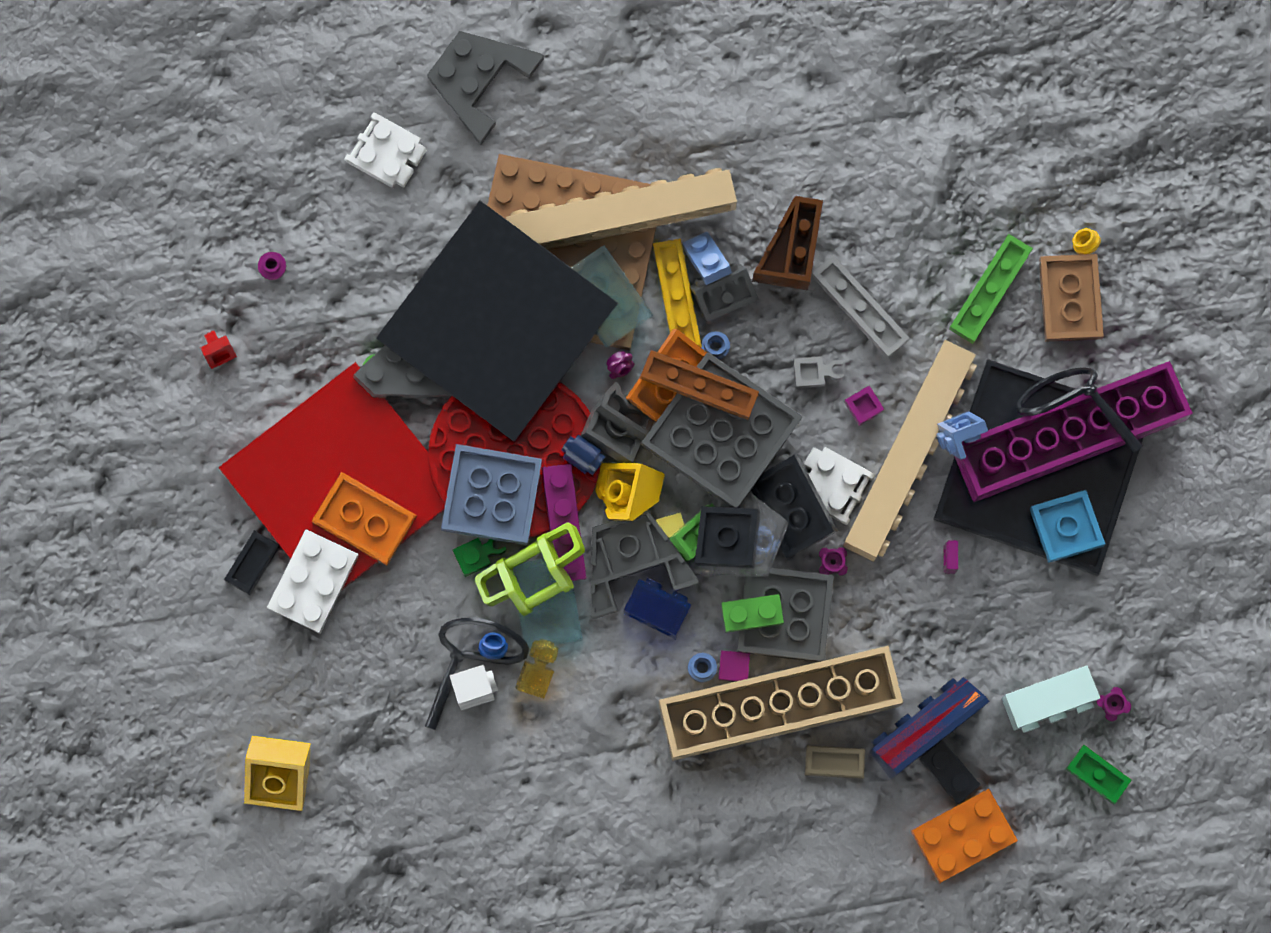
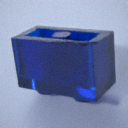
(658, 608)

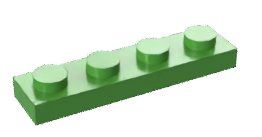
(990, 288)

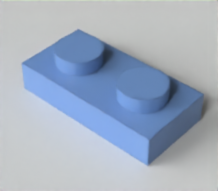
(706, 258)

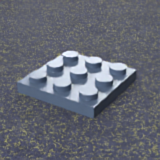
(491, 494)

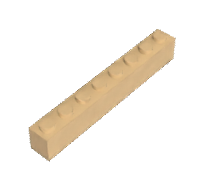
(628, 210)
(909, 450)

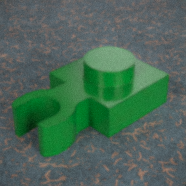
(474, 556)

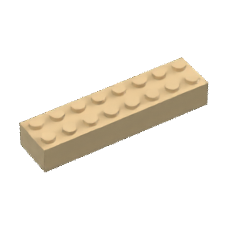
(780, 703)

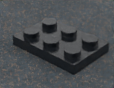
(794, 497)

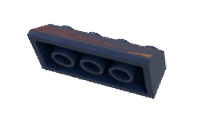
(928, 727)

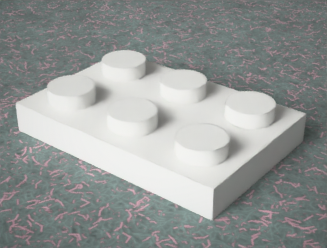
(312, 581)

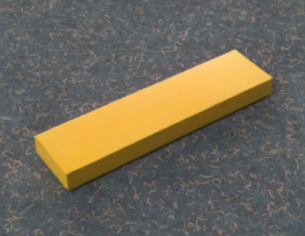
(676, 288)

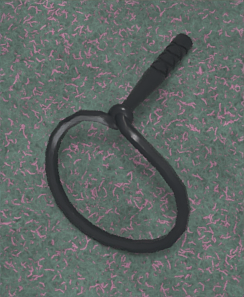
(1088, 390)
(458, 656)

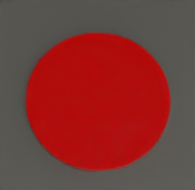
(543, 438)

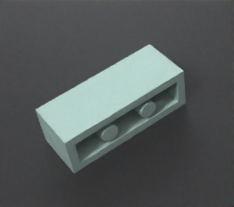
(1051, 699)

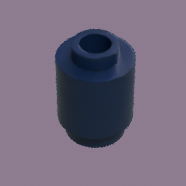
(582, 454)

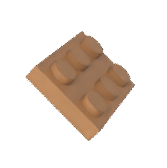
(1071, 297)

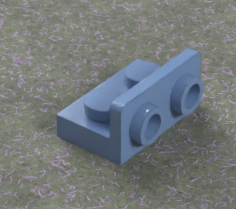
(961, 428)

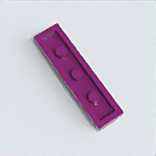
(563, 509)

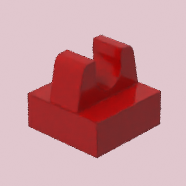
(217, 350)

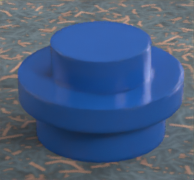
(493, 646)

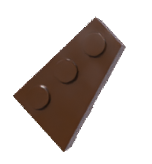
(792, 248)

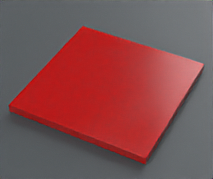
(333, 431)

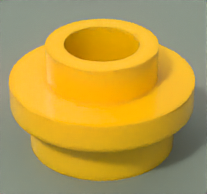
(1086, 241)

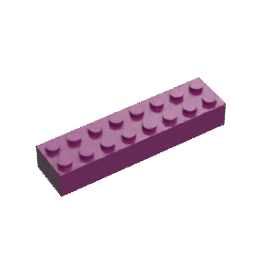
(1072, 432)

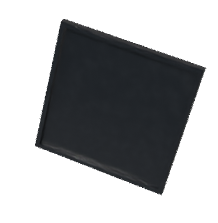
(497, 320)
(1007, 514)

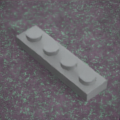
(860, 307)

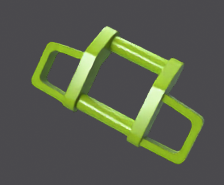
(554, 563)

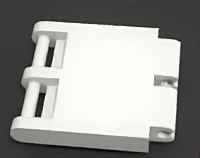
(387, 152)
(835, 481)

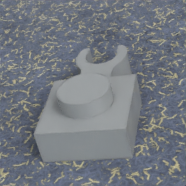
(811, 372)

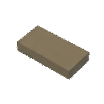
(835, 762)

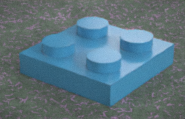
(1067, 526)

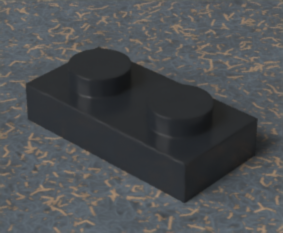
(949, 772)

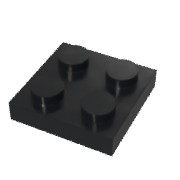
(727, 537)

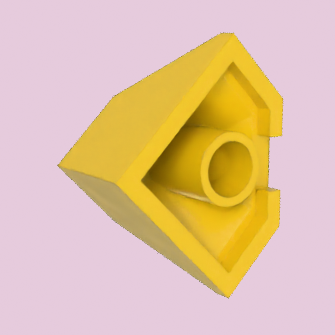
(628, 489)

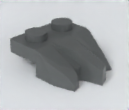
(617, 426)

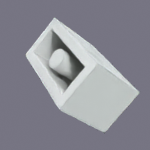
(473, 687)

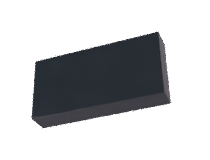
(251, 562)

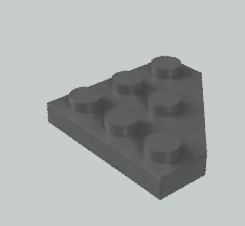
(393, 376)

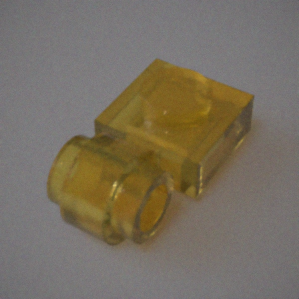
(536, 677)

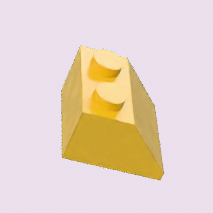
(276, 773)

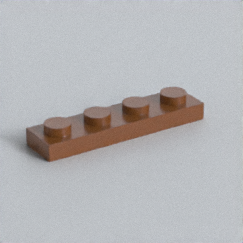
(699, 385)

